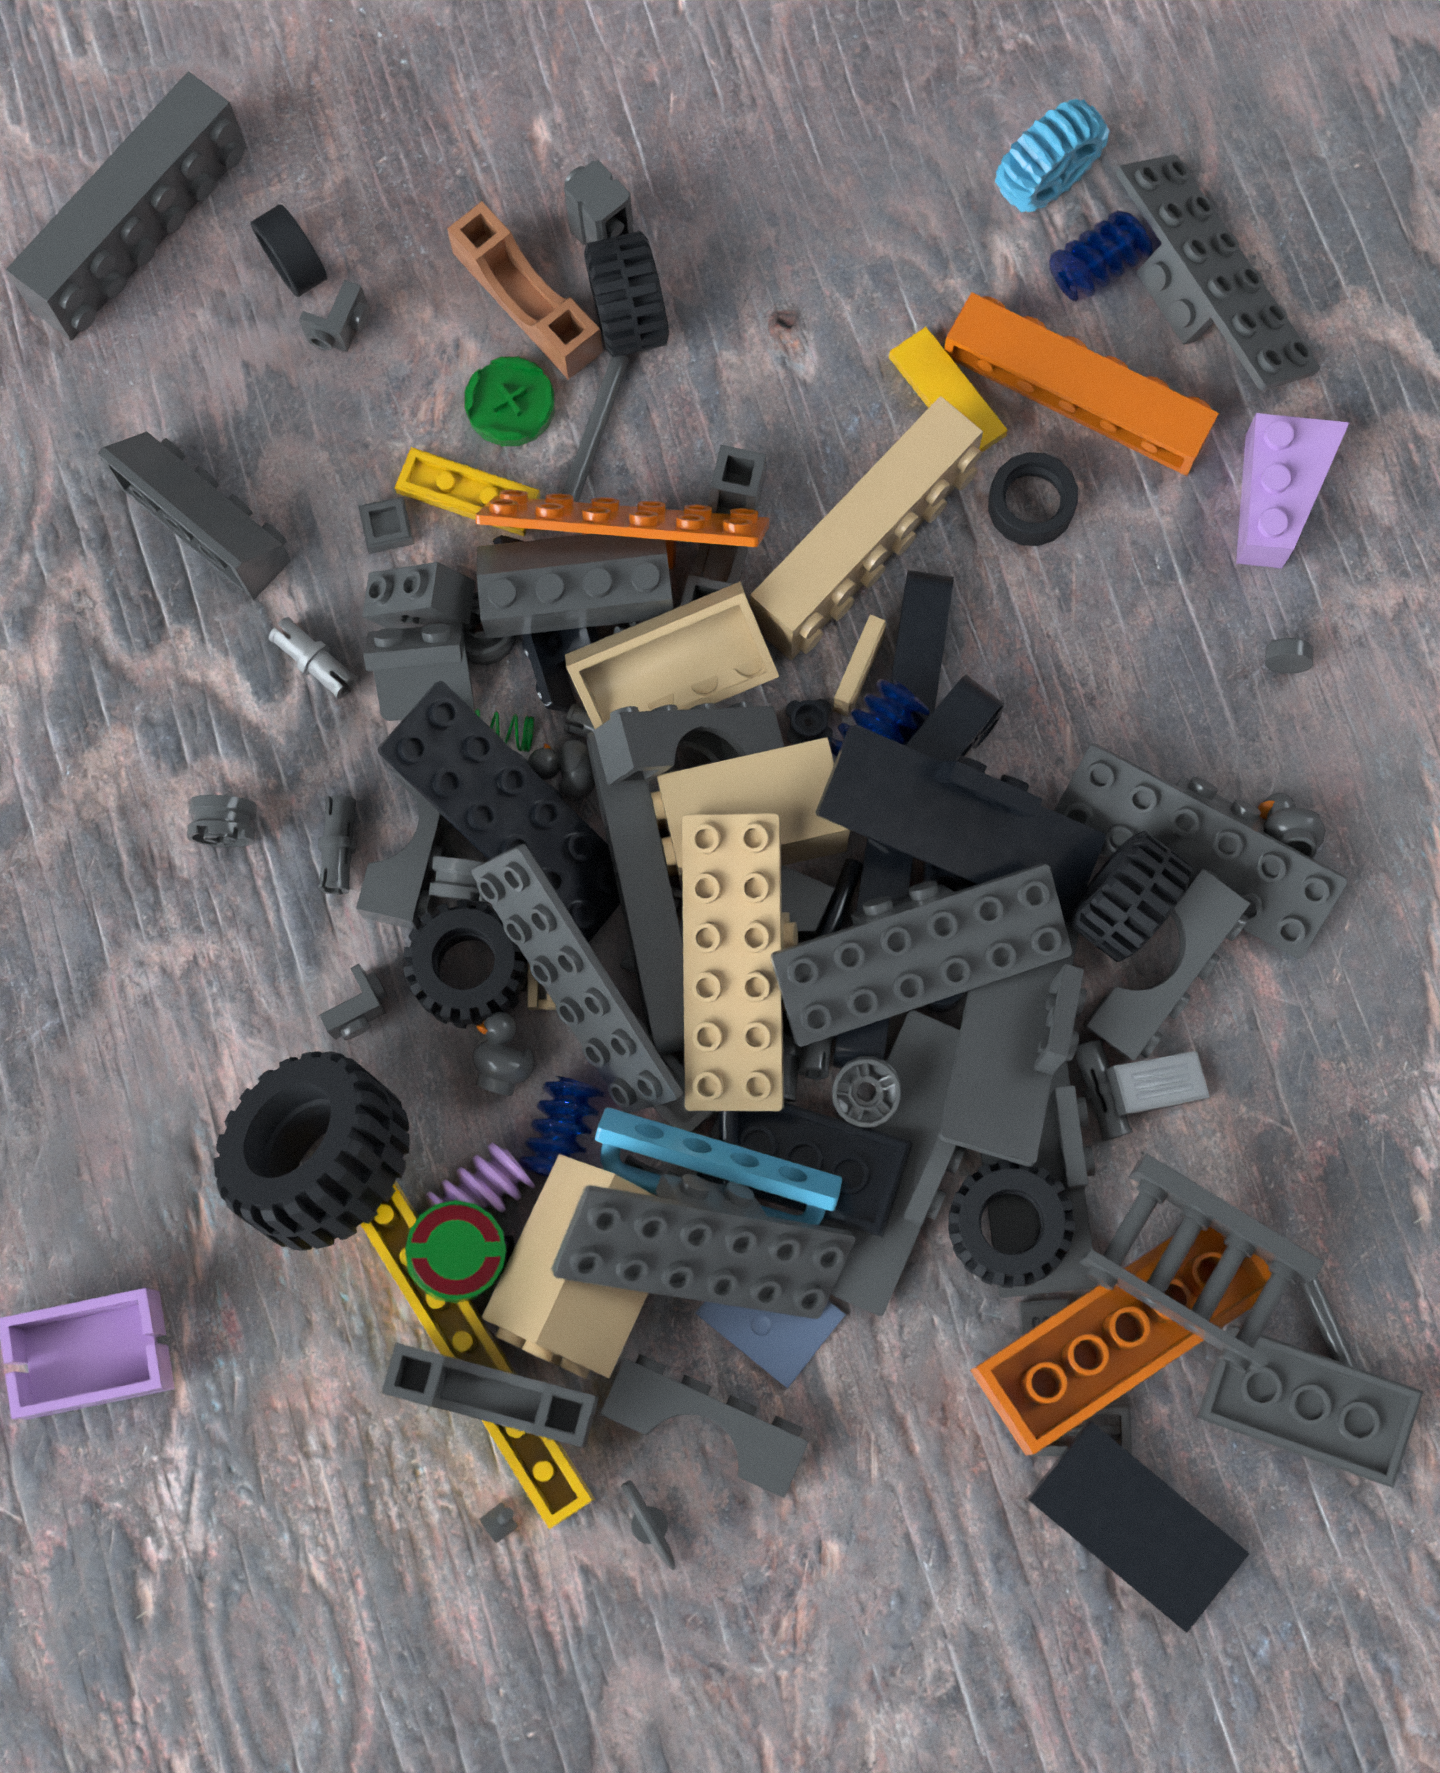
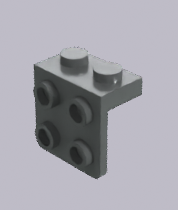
(412, 660)

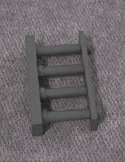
(1243, 1239)

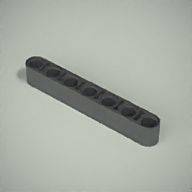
(645, 903)

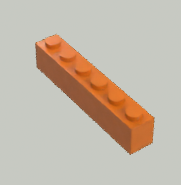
(1080, 383)

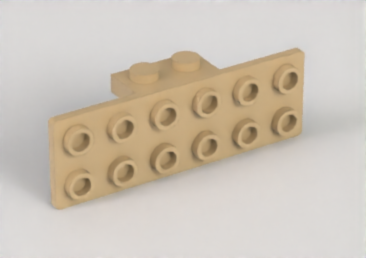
(728, 976)

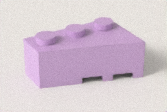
(1280, 482)

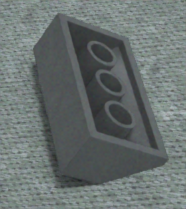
(197, 511)
(571, 583)

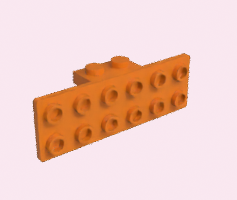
(607, 517)

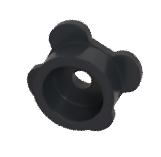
(808, 709)

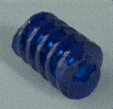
(1098, 252)
(884, 713)
(561, 1125)

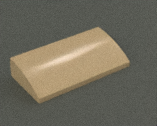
(676, 658)

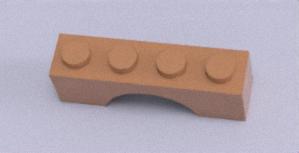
(500, 267)

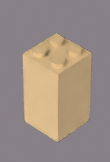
(770, 781)
(554, 1316)

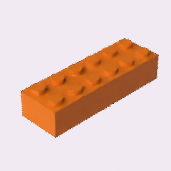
(1106, 1345)

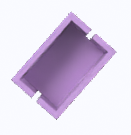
(86, 1354)

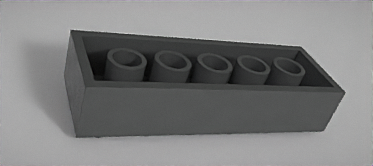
(129, 206)

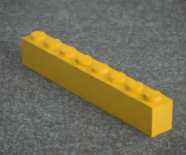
(462, 1334)

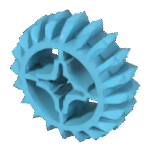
(1052, 155)

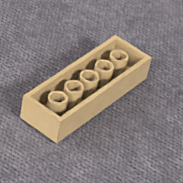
(867, 529)

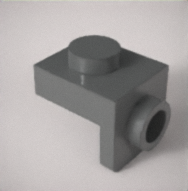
(347, 316)
(353, 1015)

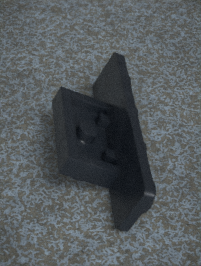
(548, 660)

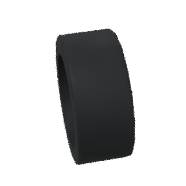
(289, 250)
(1041, 466)

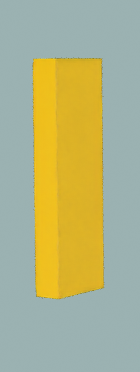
(935, 374)
(453, 485)

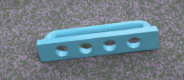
(716, 1158)

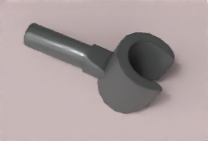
(499, 1522)

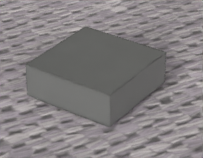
(386, 525)

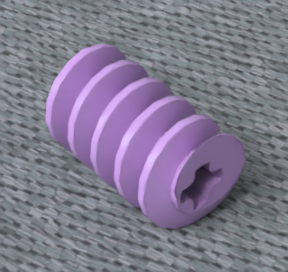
(487, 1184)

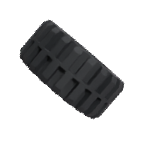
(342, 1178)

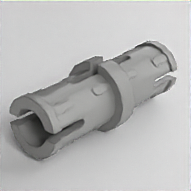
(313, 657)

